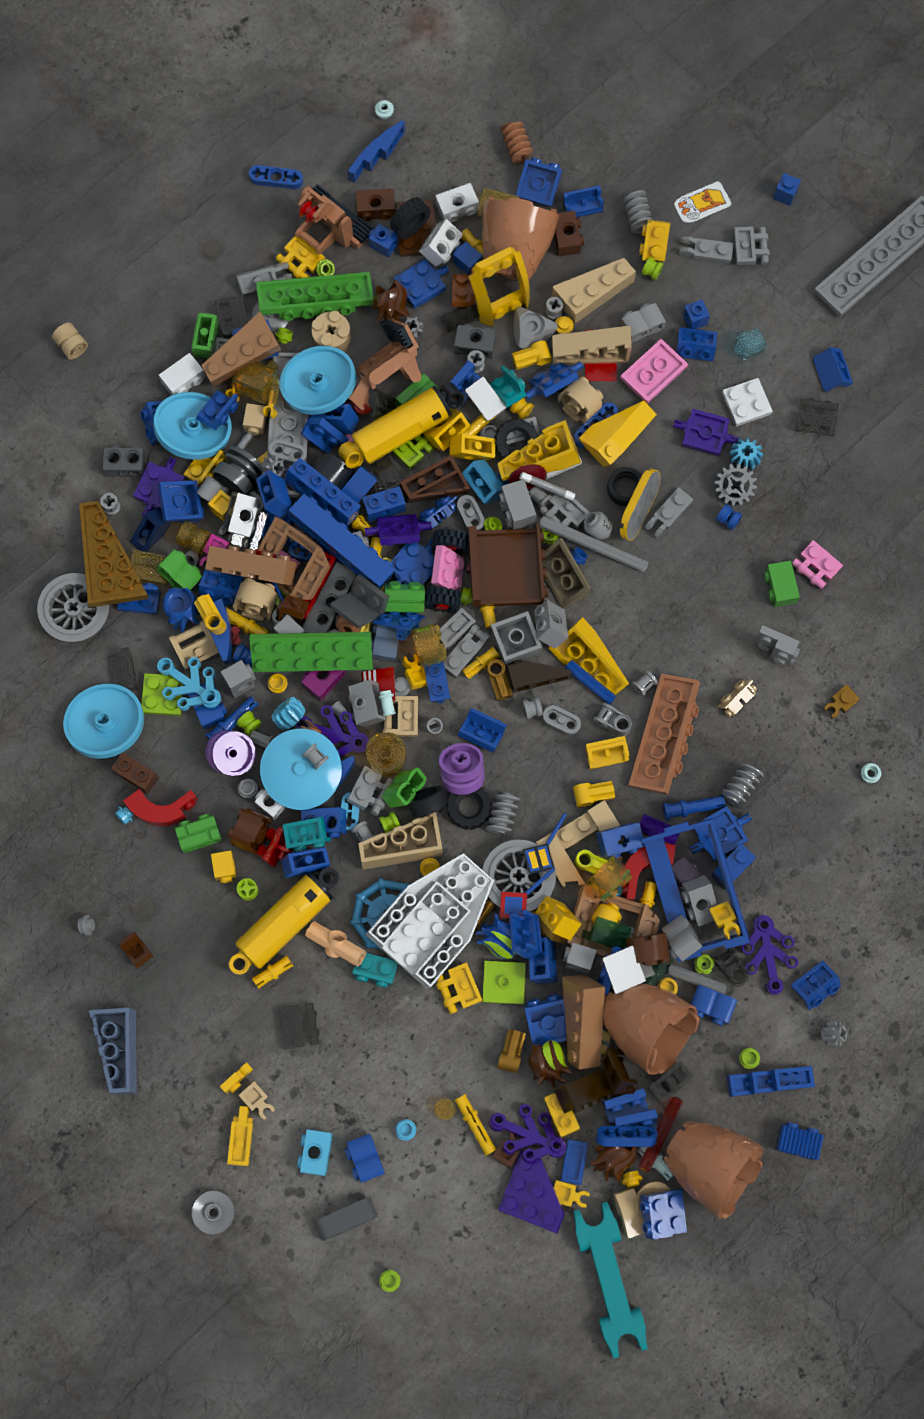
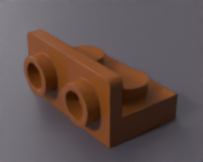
(462, 291)

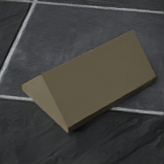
(564, 575)

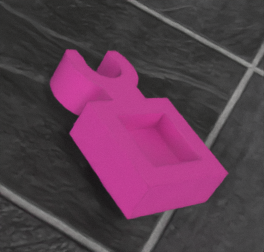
(216, 542)

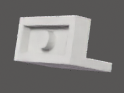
(485, 399)

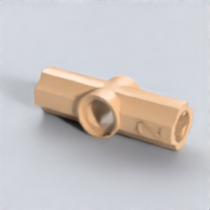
(335, 943)

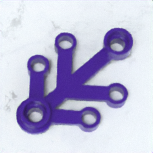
(336, 733)
(768, 951)
(530, 1136)

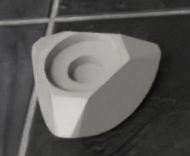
(531, 328)

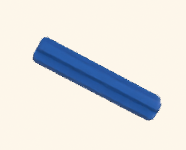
(590, 682)

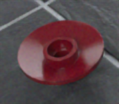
(531, 469)

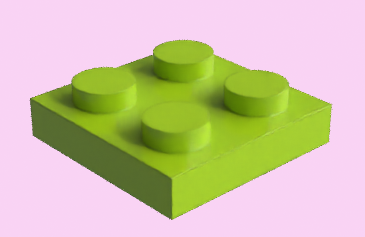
(153, 699)

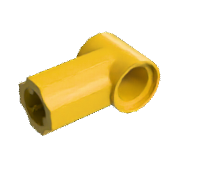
(536, 354)
(210, 614)
(588, 793)

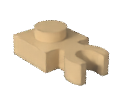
(254, 1097)

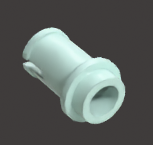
(387, 702)

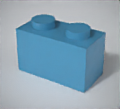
(483, 481)

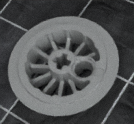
(49, 596)
(513, 848)

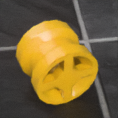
(522, 408)

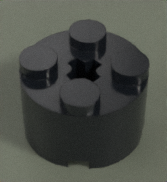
(333, 469)

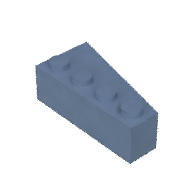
(117, 1047)

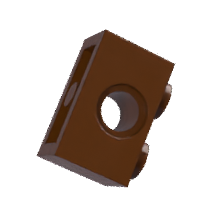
(367, 198)
(571, 243)
(134, 773)

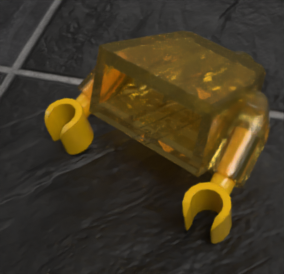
(258, 383)

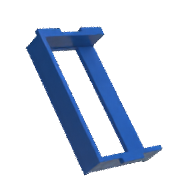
(668, 886)

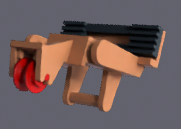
(345, 226)
(397, 355)

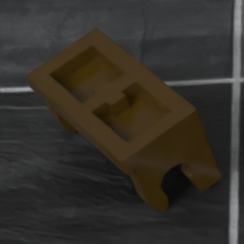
(616, 1072)

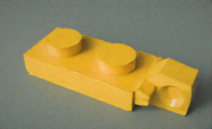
(240, 1138)

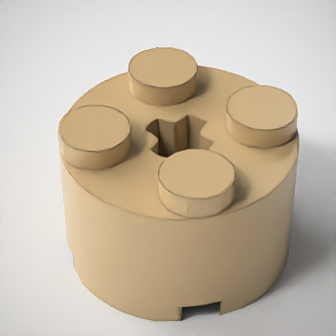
(328, 324)
(580, 400)
(255, 599)

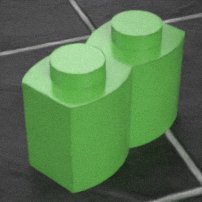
(178, 571)
(404, 787)

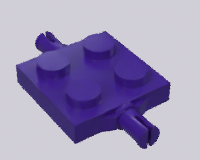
(705, 432)
(147, 489)
(398, 529)

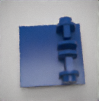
(442, 504)
(401, 621)

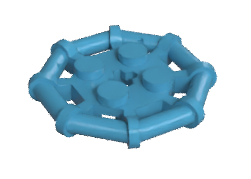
(376, 907)

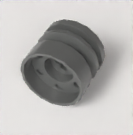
(238, 471)

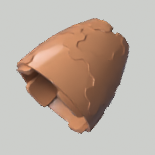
(518, 226)
(649, 1025)
(713, 1165)

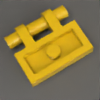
(304, 254)
(464, 985)

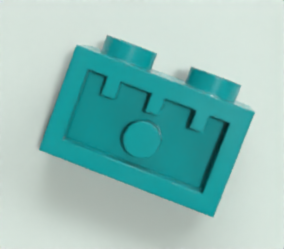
(509, 387)
(305, 833)
(376, 969)

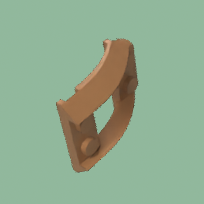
(315, 569)
(587, 904)

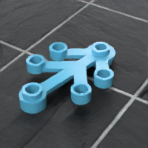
(191, 685)

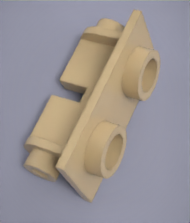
(742, 691)

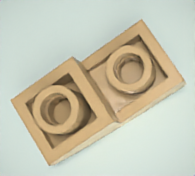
(626, 1208)

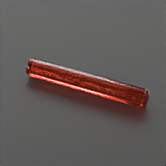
(663, 1129)

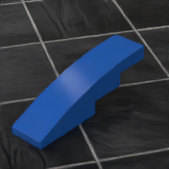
(380, 147)
(770, 1081)

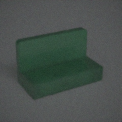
(608, 933)

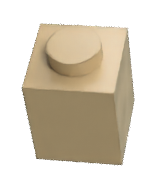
(254, 419)

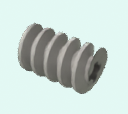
(637, 211)
(740, 784)
(501, 814)

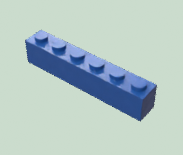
(339, 541)

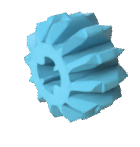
(753, 451)
(288, 713)

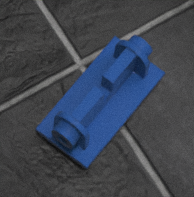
(437, 683)

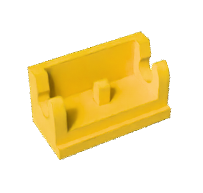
(607, 752)

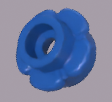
(579, 555)

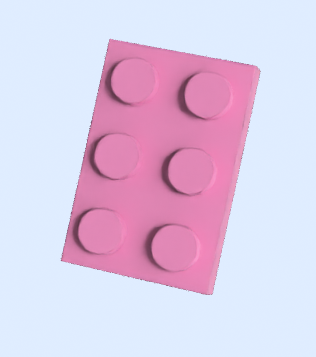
(654, 371)

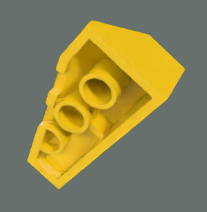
(614, 434)
(552, 450)
(590, 653)

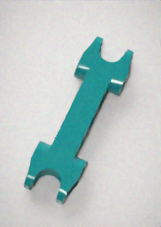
(620, 1317)

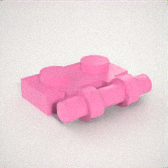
(820, 561)

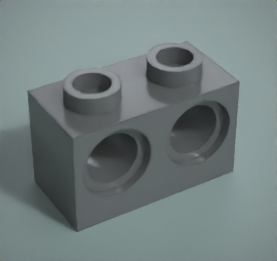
(123, 467)

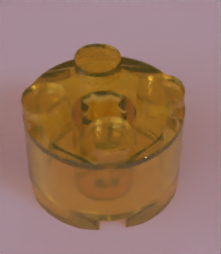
(428, 645)
(386, 743)
(608, 878)

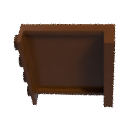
(507, 567)

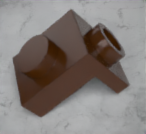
(292, 606)
(135, 949)

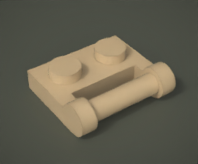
(201, 648)
(406, 717)

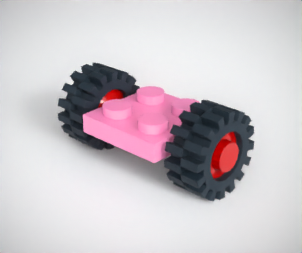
(447, 570)

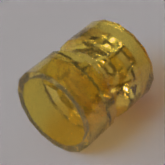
(192, 537)

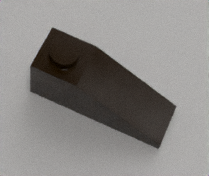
(532, 675)

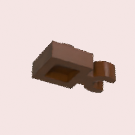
(502, 1157)

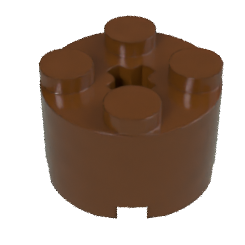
(249, 830)
(650, 949)

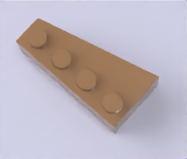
(248, 345)
(251, 565)
(583, 1020)

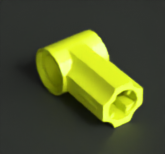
(594, 864)

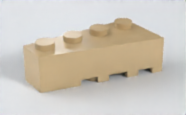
(594, 288)
(593, 346)
(403, 844)

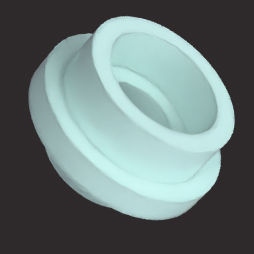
(384, 114)
(871, 767)

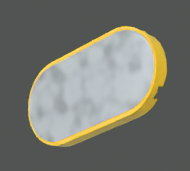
(640, 504)

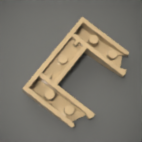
(596, 819)

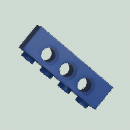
(310, 482)

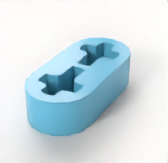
(355, 812)

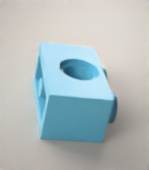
(323, 1142)

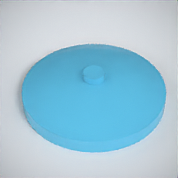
(318, 380)
(184, 435)
(103, 721)
(292, 778)

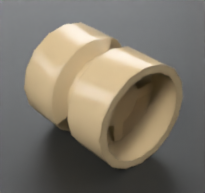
(70, 340)

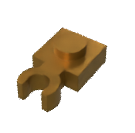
(843, 700)

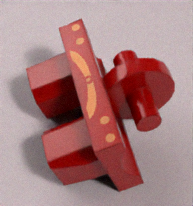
(276, 849)

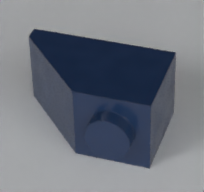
(150, 530)

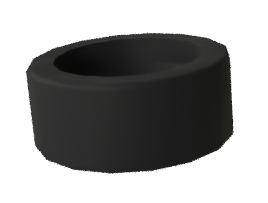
(621, 472)
(428, 801)

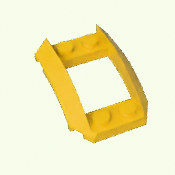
(487, 268)

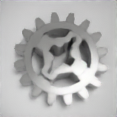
(743, 478)

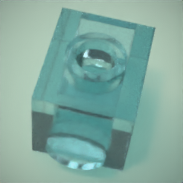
(750, 344)

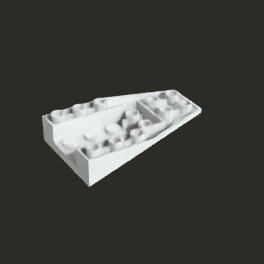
(433, 919)

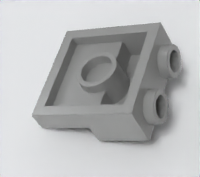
(783, 647)

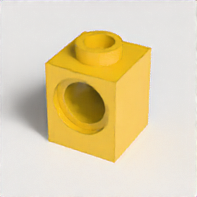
(219, 505)
(223, 866)

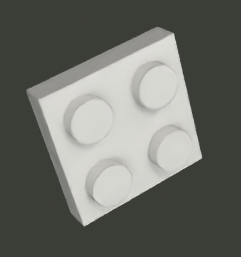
(747, 402)

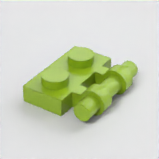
(411, 454)

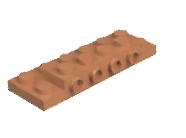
(666, 734)

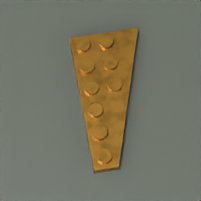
(107, 566)

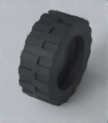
(410, 217)
(509, 426)
(474, 821)

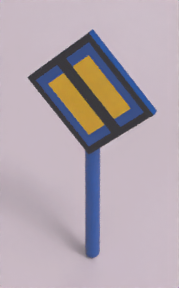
(539, 857)

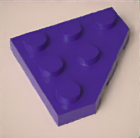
(532, 1195)

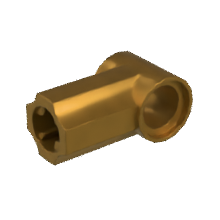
(499, 681)
(510, 1055)

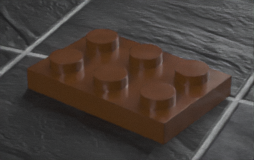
(413, 244)

